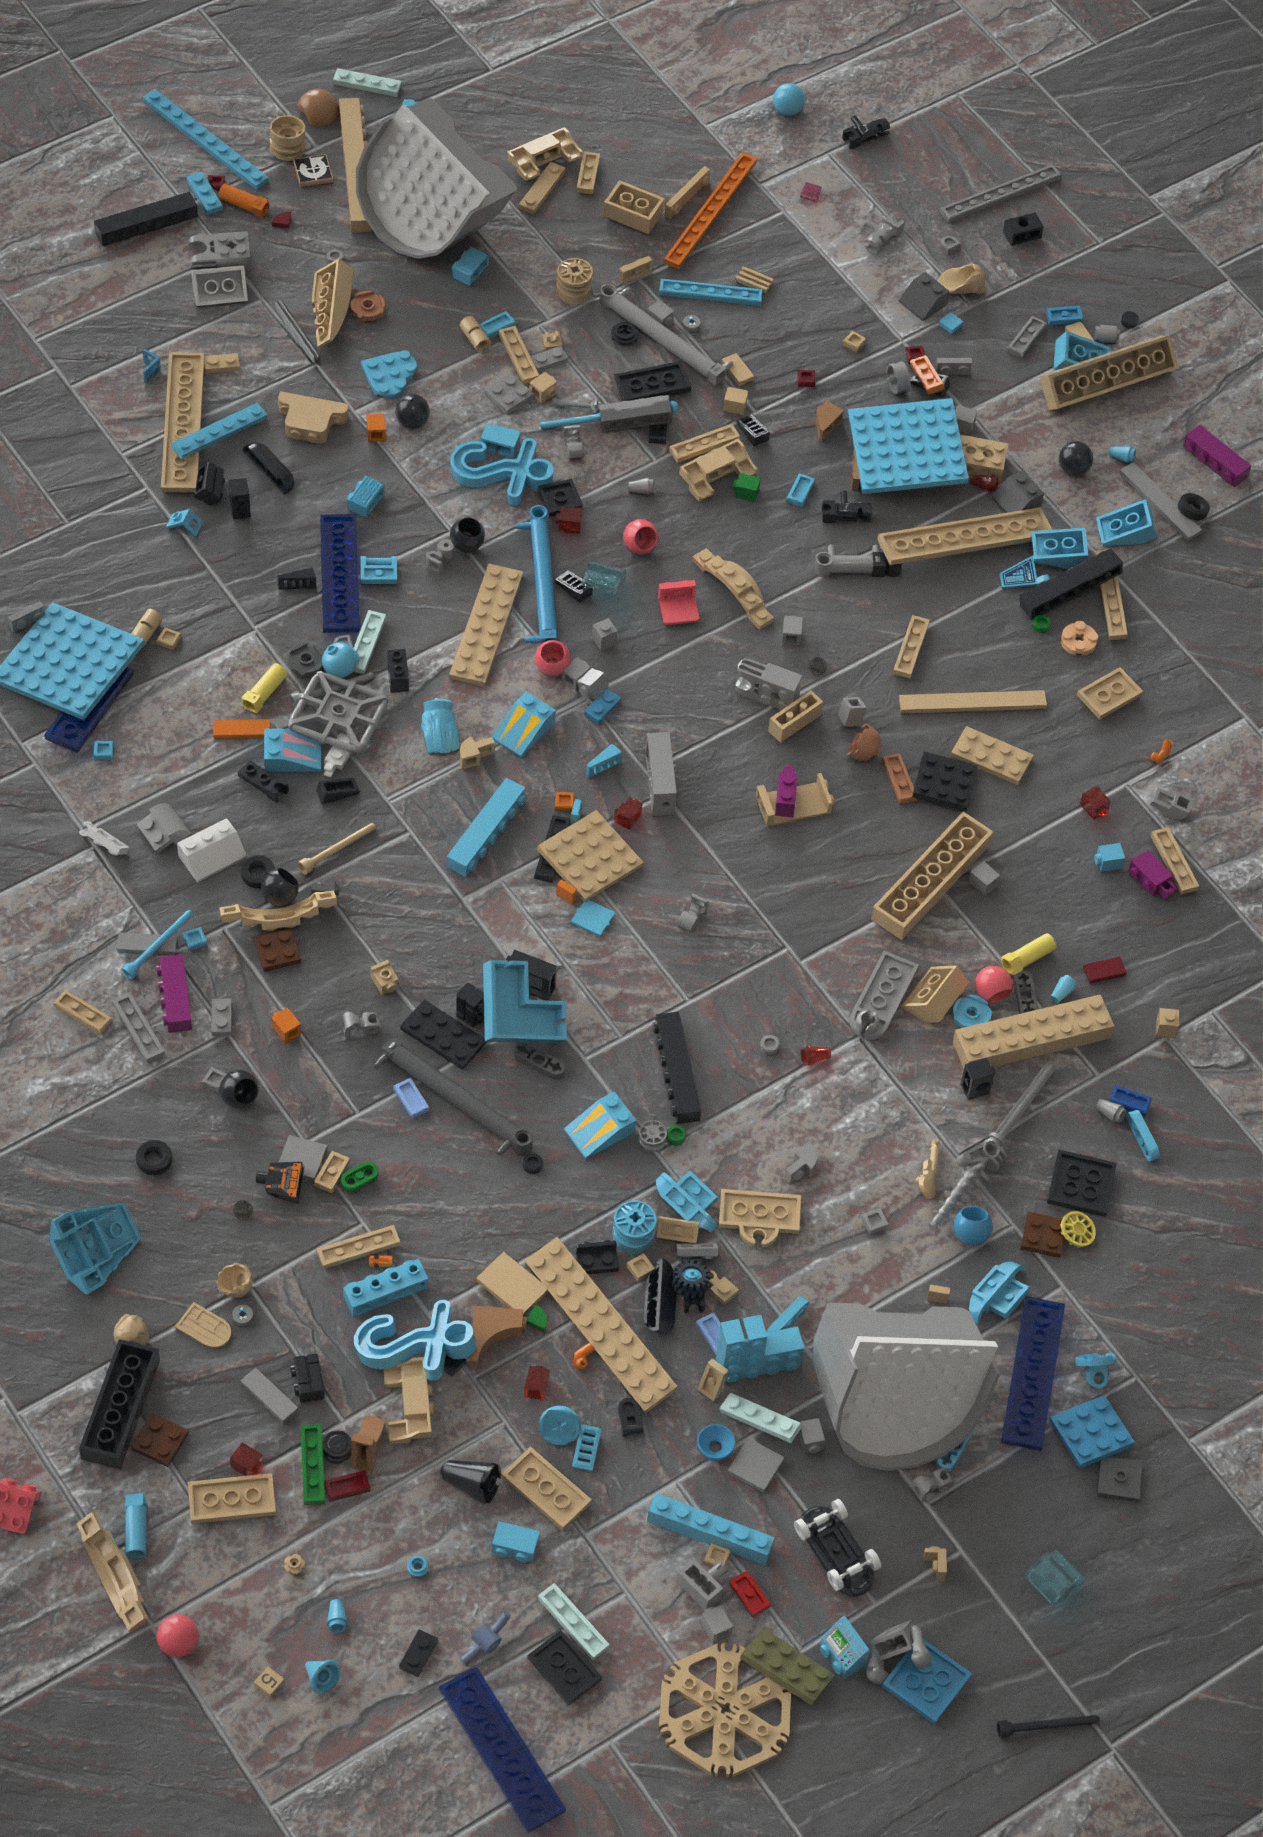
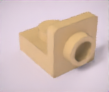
(939, 1560)

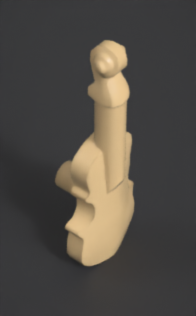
(927, 1179)

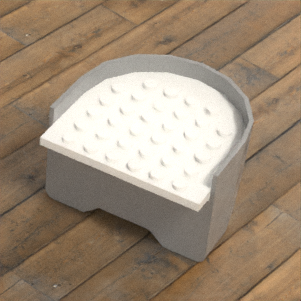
(425, 183)
(902, 1381)

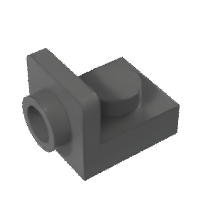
(324, 888)

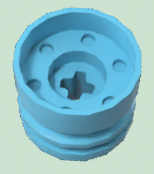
(634, 1226)

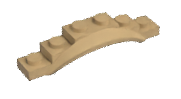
(739, 583)
(281, 917)
(113, 1571)

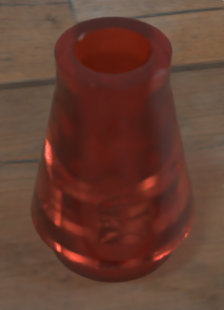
(986, 482)
(812, 1055)

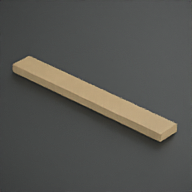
(972, 701)

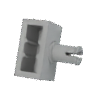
(701, 1583)

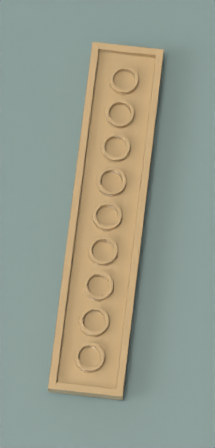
(182, 419)
(962, 536)
(601, 1325)

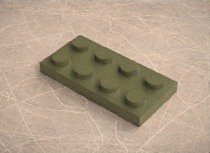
(787, 1666)

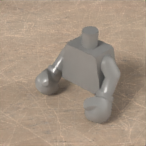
(893, 1642)

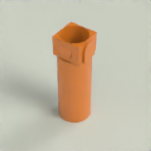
(244, 200)

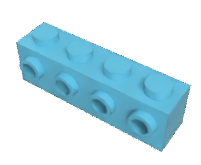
(385, 1287)

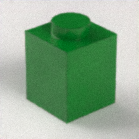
(746, 487)

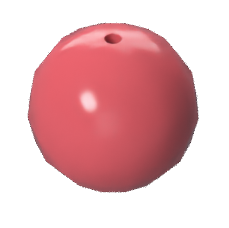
(640, 536)
(552, 658)
(993, 984)
(177, 1635)

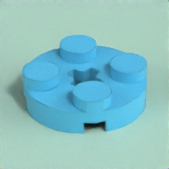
(971, 1003)

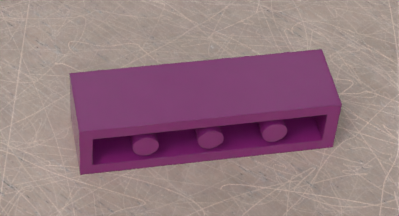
(1217, 456)
(175, 993)

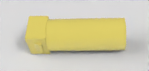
(254, 699)
(1026, 955)

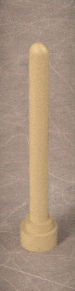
(307, 865)

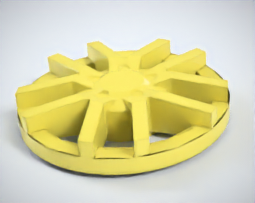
(1078, 1229)

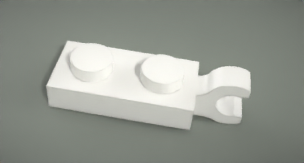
(336, 757)
(104, 839)

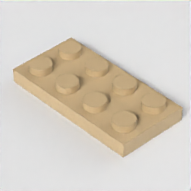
(992, 755)
(546, 1488)
(231, 1498)

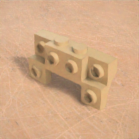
(543, 150)
(714, 466)
(416, 1404)

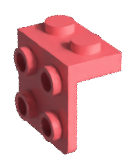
(678, 602)
(16, 1505)

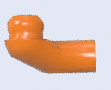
(1164, 753)
(580, 1356)

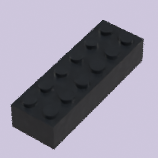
(119, 1404)

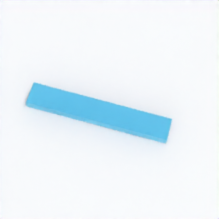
(710, 292)

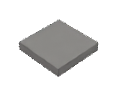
(305, 1151)
(755, 1465)

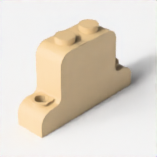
(310, 417)

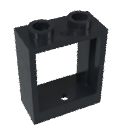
(541, 975)

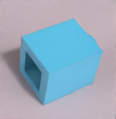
(1109, 857)

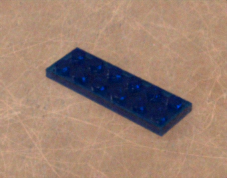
(73, 732)

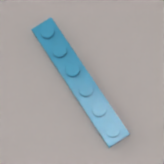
(219, 431)

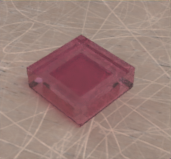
(810, 192)

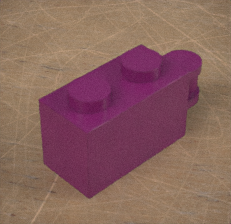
(786, 792)
(1152, 875)

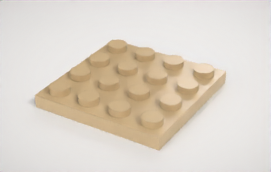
(590, 855)

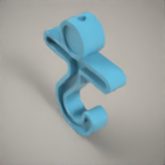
(519, 471)
(436, 1341)

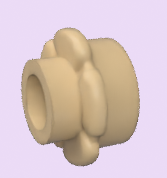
(294, 1569)

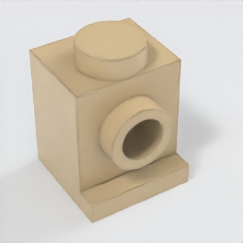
(384, 977)

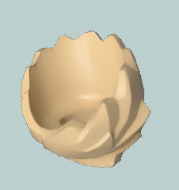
(235, 1280)
(131, 1329)

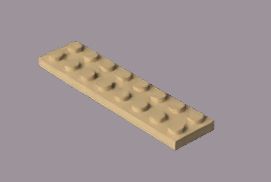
(486, 625)

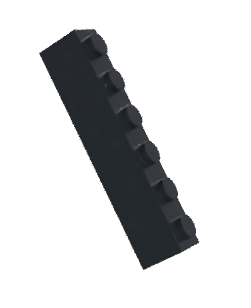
(146, 218)
(1071, 583)
(677, 1067)

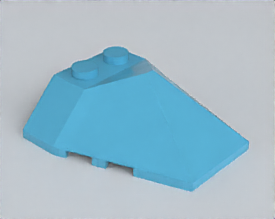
(93, 1243)

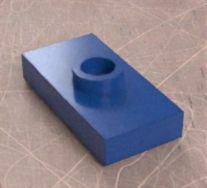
(1130, 1100)

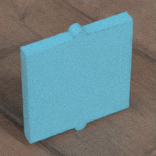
(593, 917)

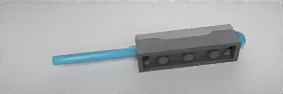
(625, 414)

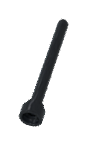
(1006, 1728)

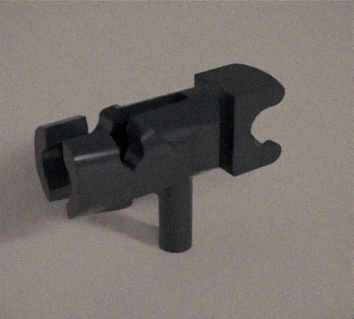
(865, 132)
(845, 511)

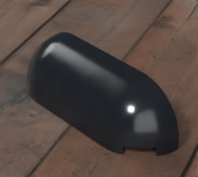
(270, 466)
(660, 1299)

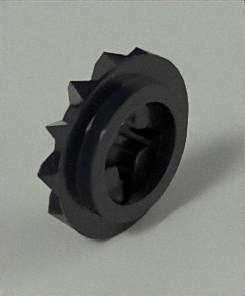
(618, 330)

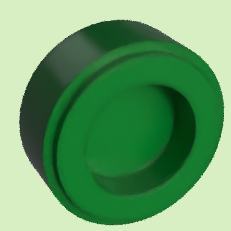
(1041, 624)
(676, 1135)

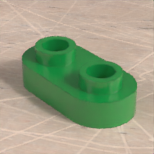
(358, 1176)

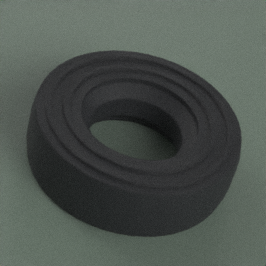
(1196, 500)
(249, 864)
(154, 1168)

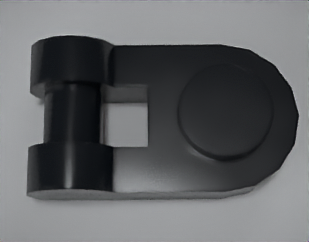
(629, 1410)

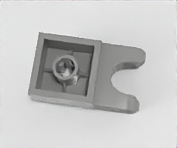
(220, 250)
(768, 683)

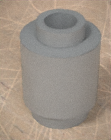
(1107, 333)

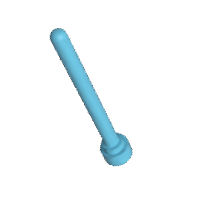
(131, 970)

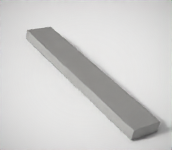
(1160, 501)

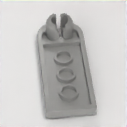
(882, 996)

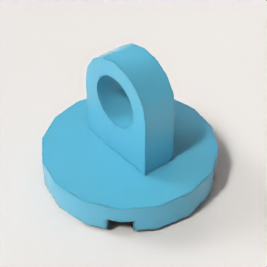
(1095, 1364)
(559, 1425)

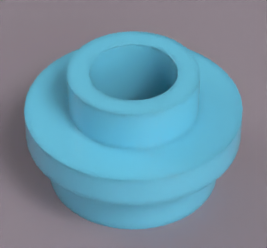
(417, 1560)

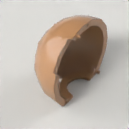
(319, 107)

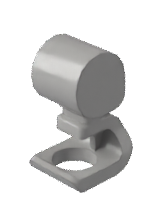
(573, 447)
(444, 552)
(690, 919)
(369, 1022)
(938, 1480)

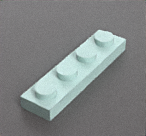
(367, 82)
(368, 638)
(760, 1417)
(573, 1621)

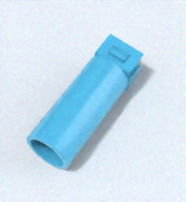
(136, 1526)

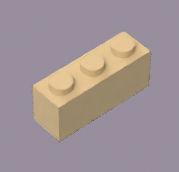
(795, 716)

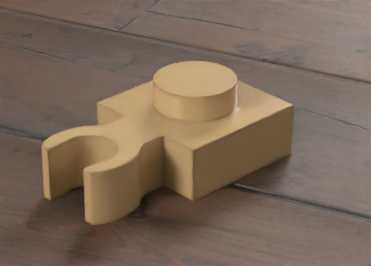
(722, 1289)

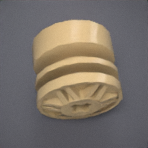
(287, 137)
(574, 281)

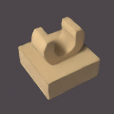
(551, 340)

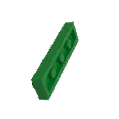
(312, 1464)

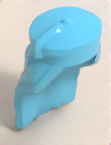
(440, 726)

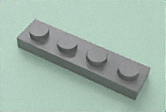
(138, 1027)

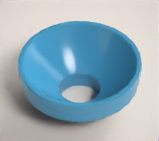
(716, 1434)

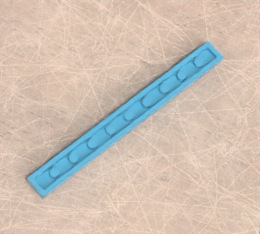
(205, 139)

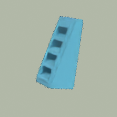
(606, 759)
(589, 1435)

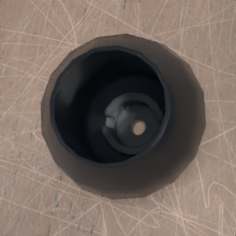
(412, 411)
(1076, 458)
(467, 534)
(279, 887)
(239, 1089)

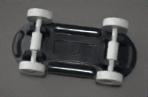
(837, 1549)

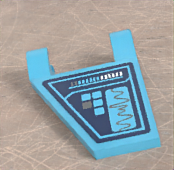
(1022, 575)

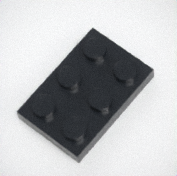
(564, 1667)

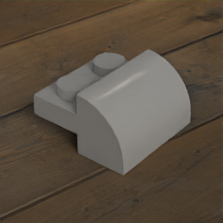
(163, 827)

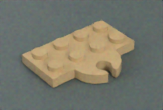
(759, 1214)

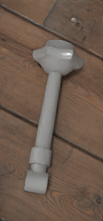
(562, 403)

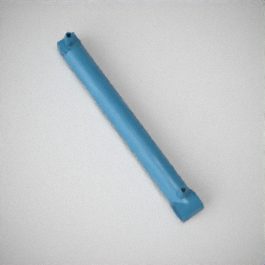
(543, 574)

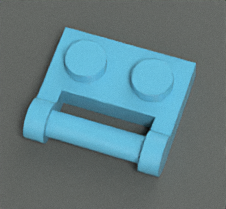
(379, 570)

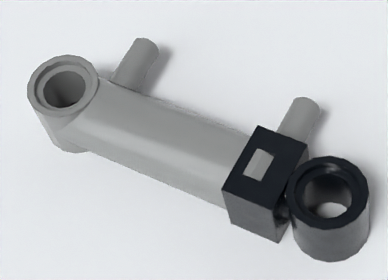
(875, 565)

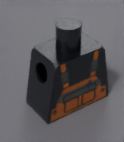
(283, 1180)

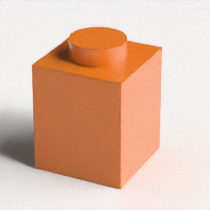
(376, 427)
(286, 1025)

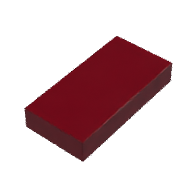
(1104, 970)
(347, 1486)

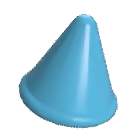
(323, 1675)

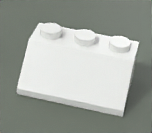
(219, 285)
(211, 850)

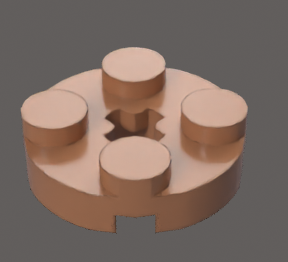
(364, 313)

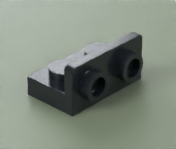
(598, 1257)

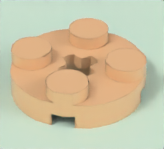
(1081, 630)

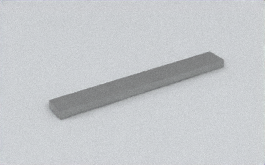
(1000, 193)

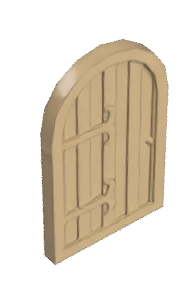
(204, 1327)

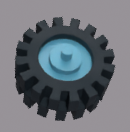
(691, 1279)

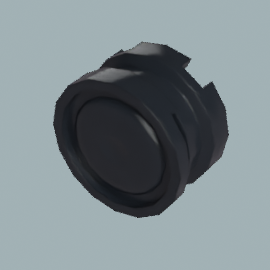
(337, 1446)

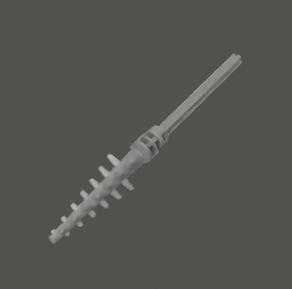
(978, 1158)

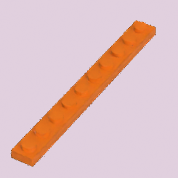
(710, 211)

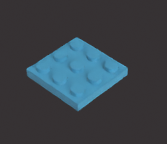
(1092, 1431)
(930, 1688)

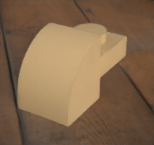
(472, 751)

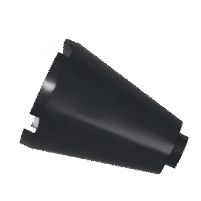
(473, 1478)

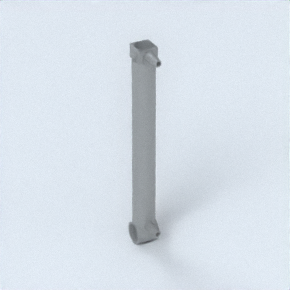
(616, 301)

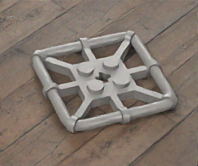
(342, 721)

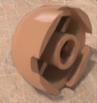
(865, 744)

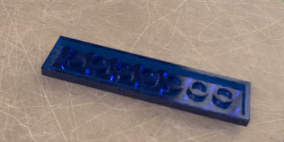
(339, 573)
(1033, 1373)
(502, 1749)

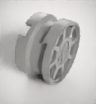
(652, 1137)

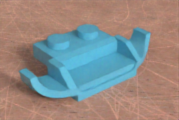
(688, 1198)
(998, 1292)

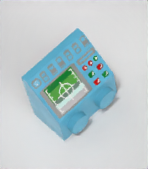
(844, 1648)

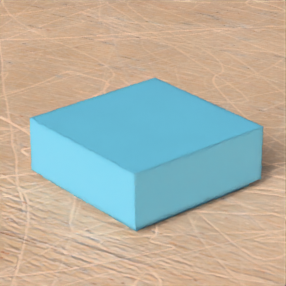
(951, 323)
(103, 750)
(576, 811)
(194, 938)

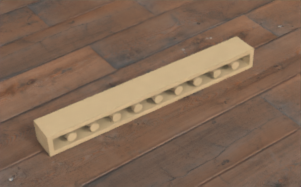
(353, 145)

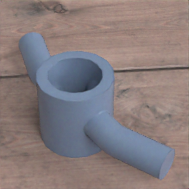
(486, 1638)

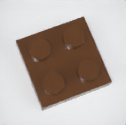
(277, 949)
(1042, 1235)
(159, 1440)

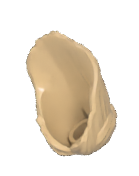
(964, 280)

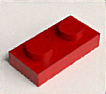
(749, 1594)

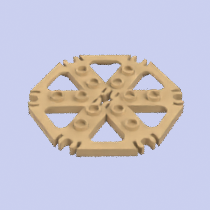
(723, 1725)

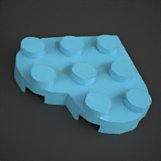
(389, 373)

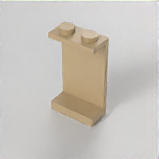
(810, 802)

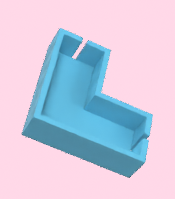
(510, 1013)
(758, 1353)

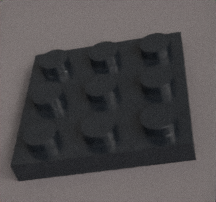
(944, 781)
(1081, 1183)

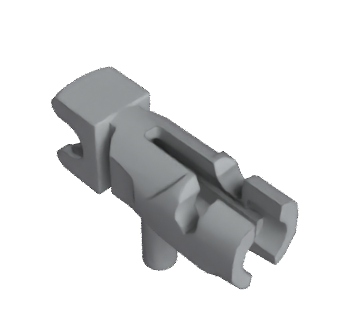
(883, 233)

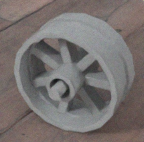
(898, 377)

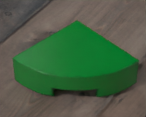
(537, 1318)

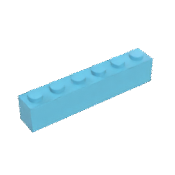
(486, 827)
(710, 1529)

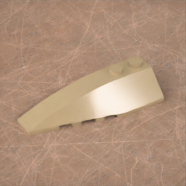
(331, 299)

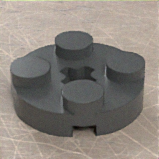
(305, 669)

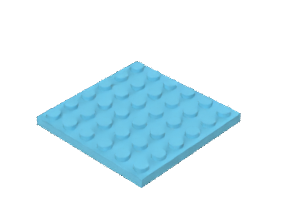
(907, 446)
(68, 660)

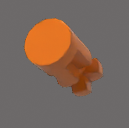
(382, 1261)

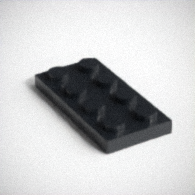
(653, 381)
(443, 1034)

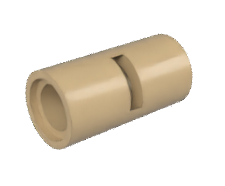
(475, 334)
(147, 625)

